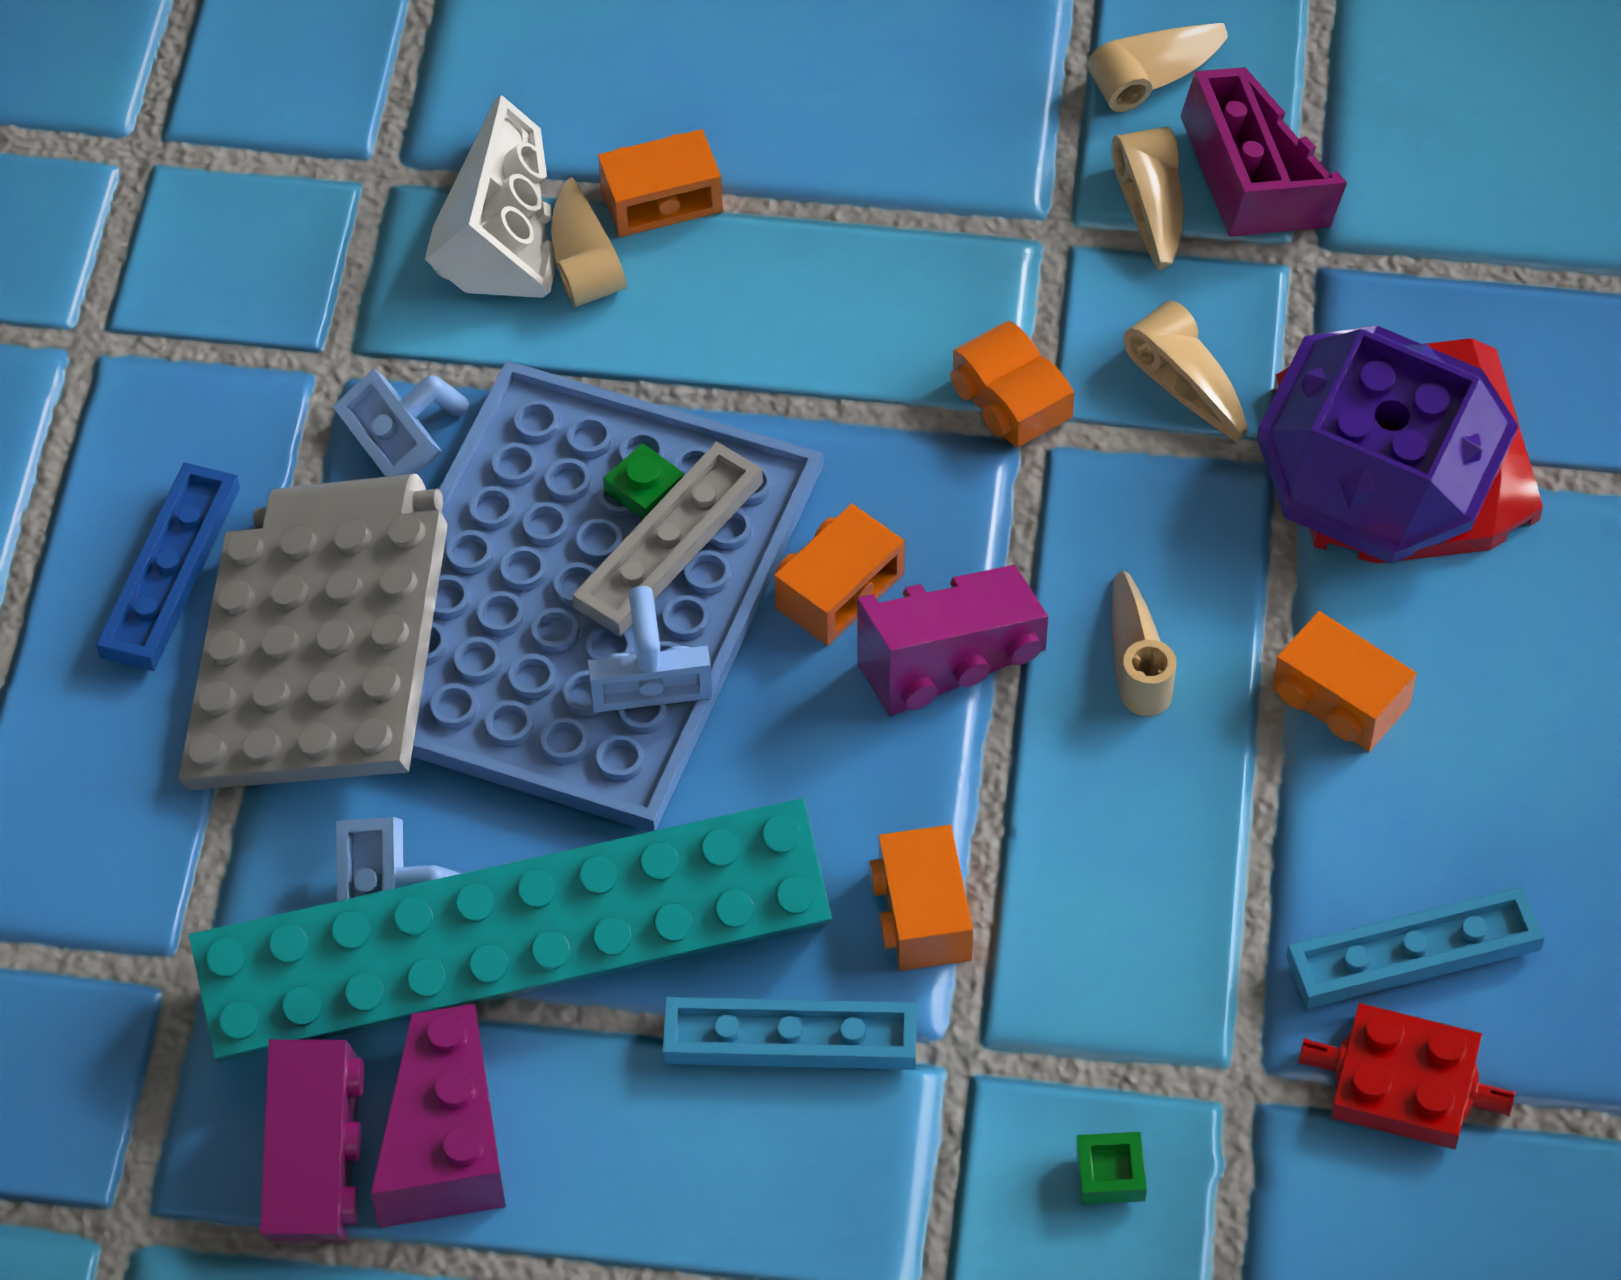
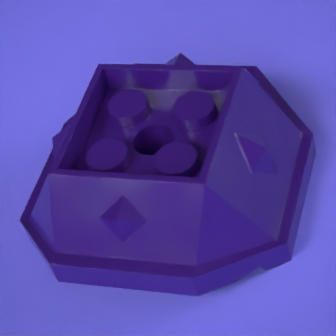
(1375, 484)

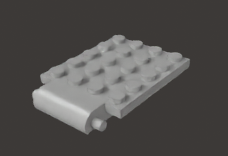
(318, 636)

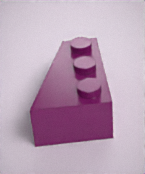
(1253, 161)
(947, 636)
(440, 1126)
(311, 1141)

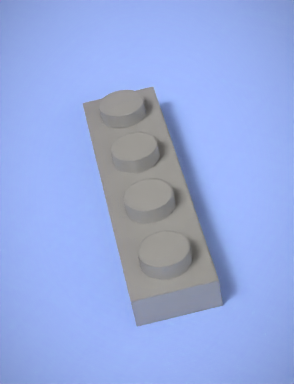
(669, 536)

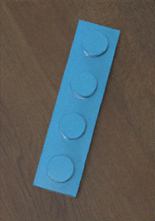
(1414, 947)
(790, 1033)

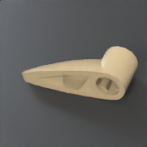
(1136, 65)
(1151, 185)
(583, 249)
(1173, 356)
(1141, 660)

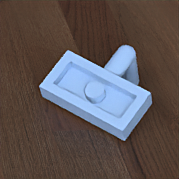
(389, 424)
(649, 675)
(372, 858)

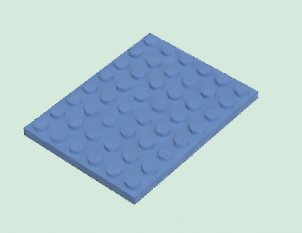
(523, 533)

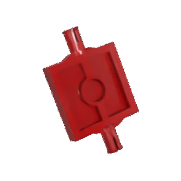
(1406, 1076)

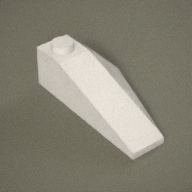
(494, 218)

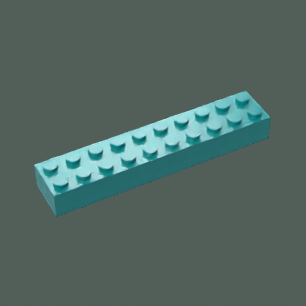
(510, 929)

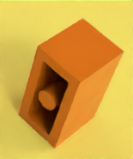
(660, 183)
(841, 562)
(1343, 681)
(923, 898)

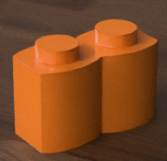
(1012, 384)

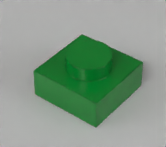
(641, 480)
(1111, 1168)

